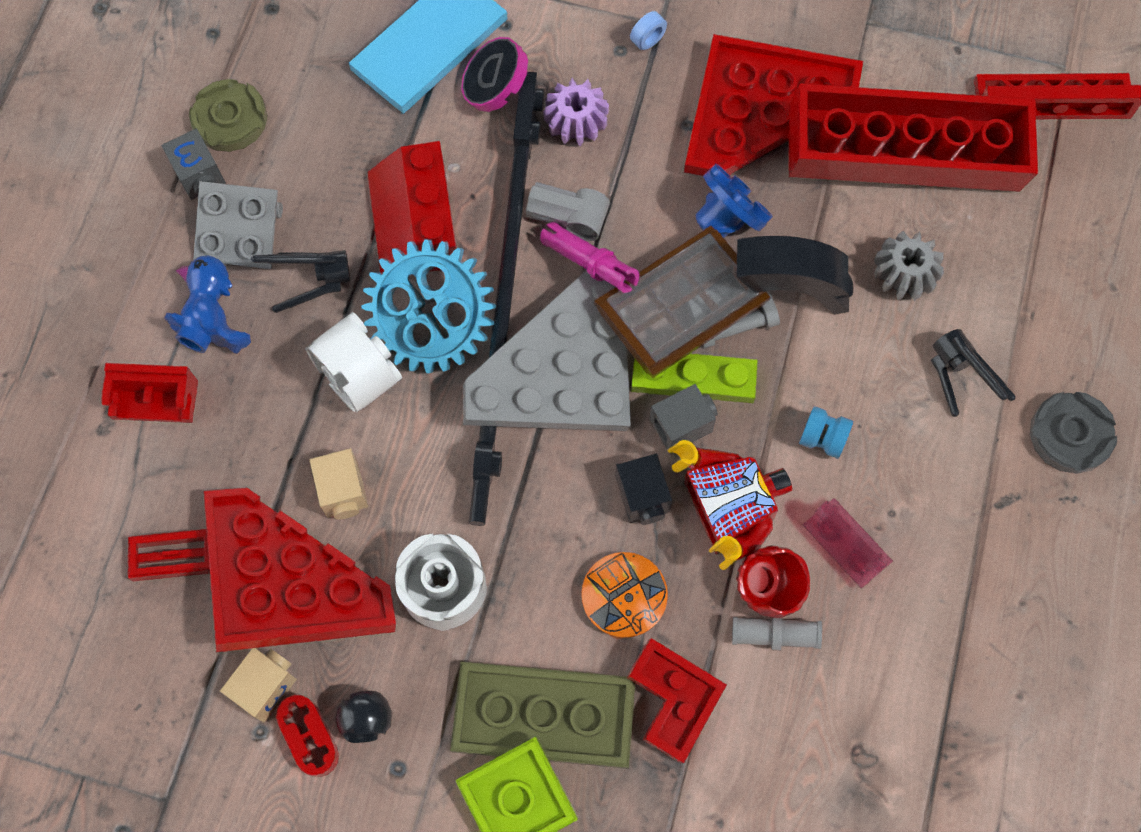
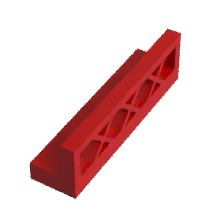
(1067, 93)

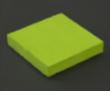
(517, 793)

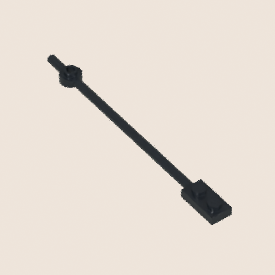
(526, 133)

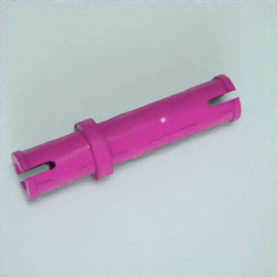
(598, 262)

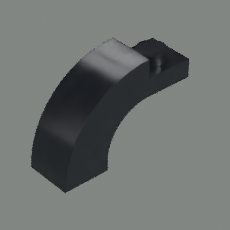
(798, 266)

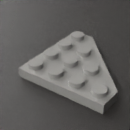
(556, 371)

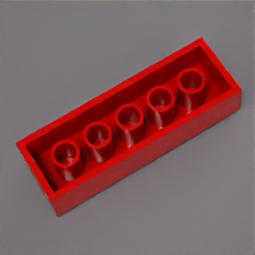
(912, 137)

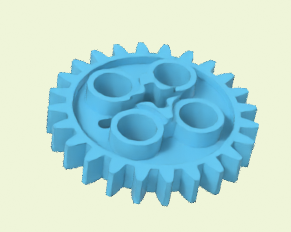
(460, 286)

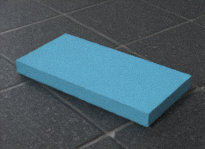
(425, 47)

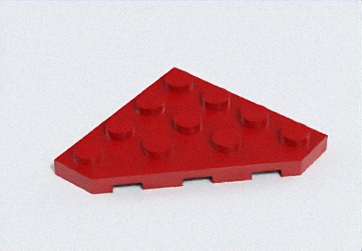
(748, 99)
(281, 583)

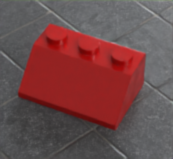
(411, 200)

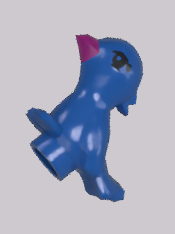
(202, 316)

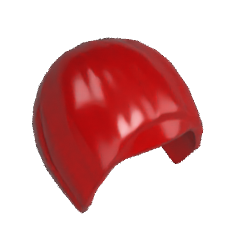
(774, 581)

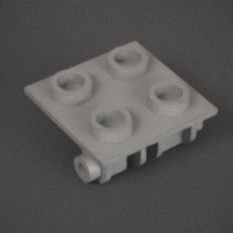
(236, 223)

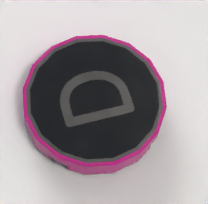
(494, 73)

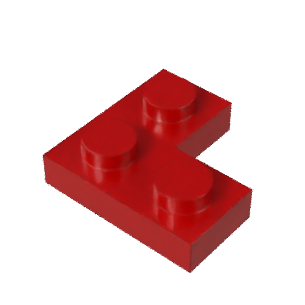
(687, 697)

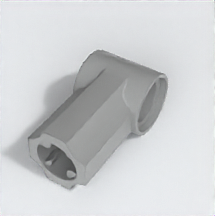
(577, 212)

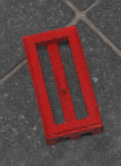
(168, 571)

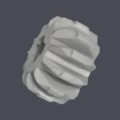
(895, 258)

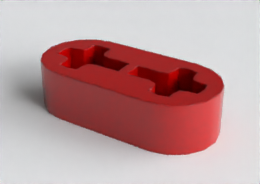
(298, 740)

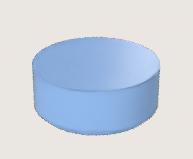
(648, 30)

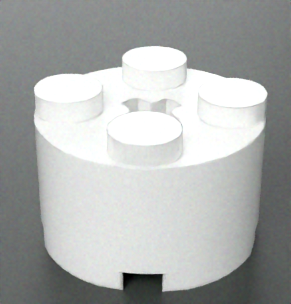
(353, 362)
(450, 559)

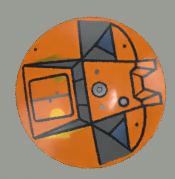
(624, 594)

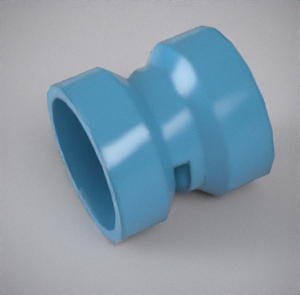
(834, 437)

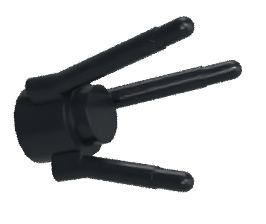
(329, 267)
(958, 353)

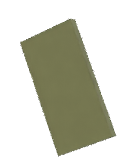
(571, 713)

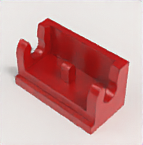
(149, 392)

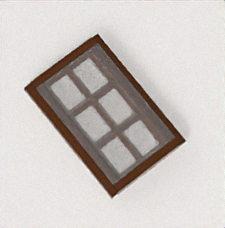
(680, 302)

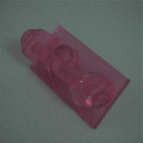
(847, 542)

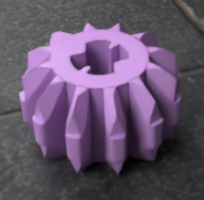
(576, 111)

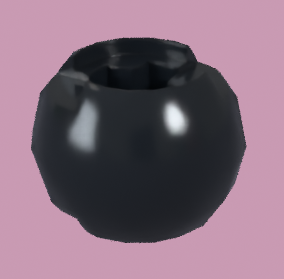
(363, 716)

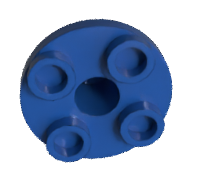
(728, 204)

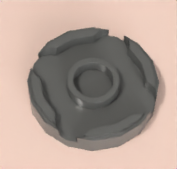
(1073, 432)

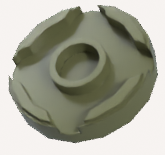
(228, 115)

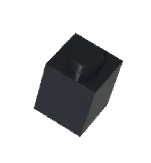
(643, 489)

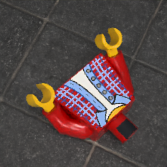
(731, 498)

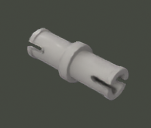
(777, 632)

